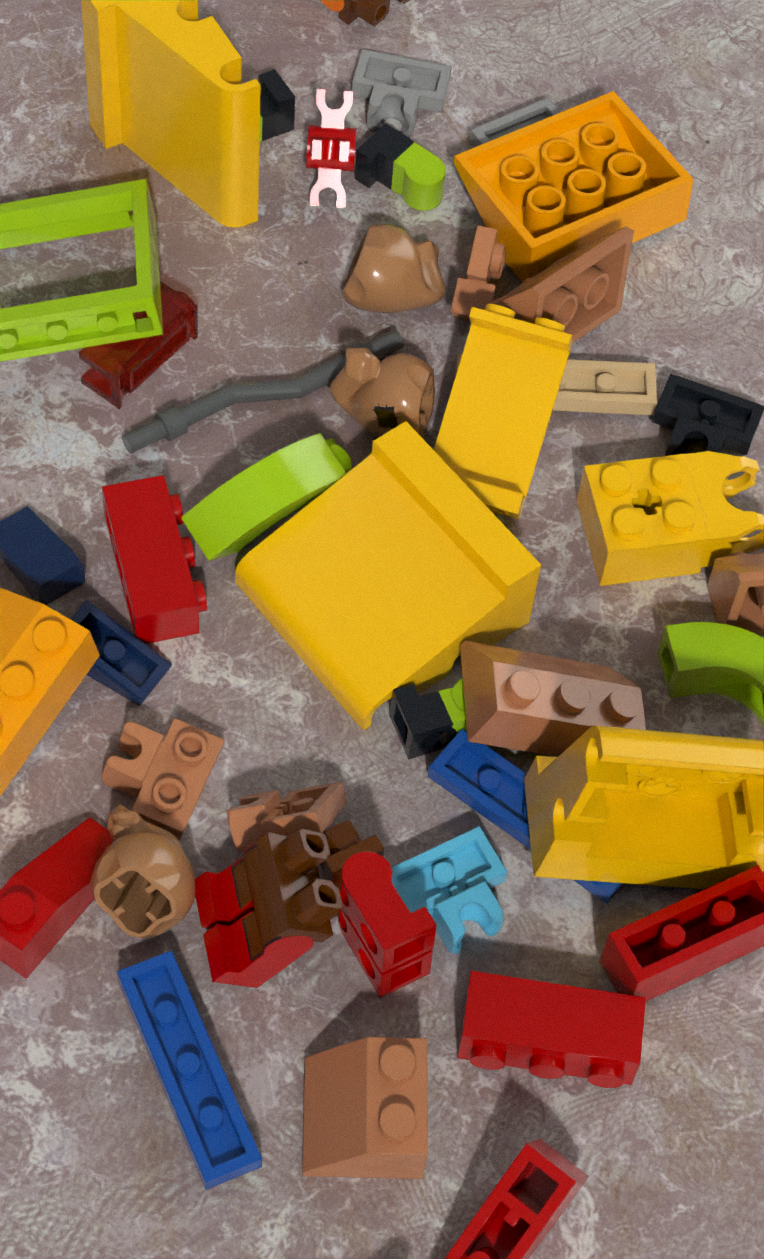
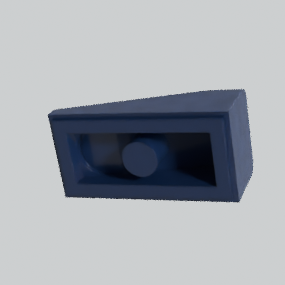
(39, 557)
(124, 660)

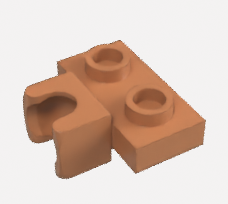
(485, 263)
(163, 773)
(299, 809)

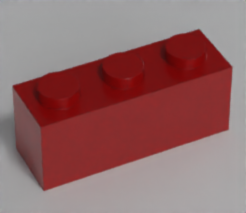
(153, 559)
(687, 937)
(552, 1029)

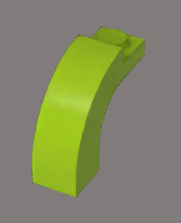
(265, 494)
(714, 661)

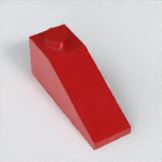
(48, 896)
(521, 1206)

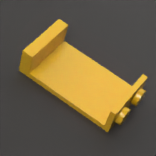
(502, 404)

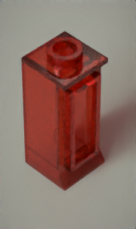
(126, 364)

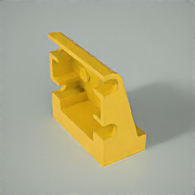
(175, 100)
(390, 576)
(647, 808)

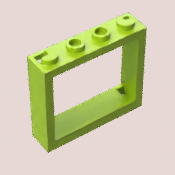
(90, 317)

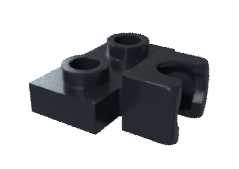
(705, 418)

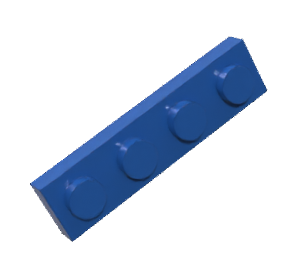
(496, 792)
(189, 1070)

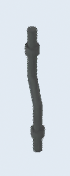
(175, 421)

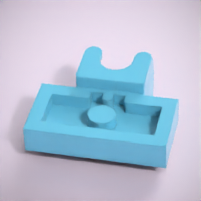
(454, 886)

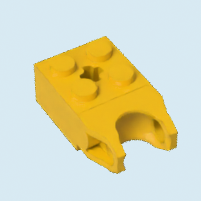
(666, 515)

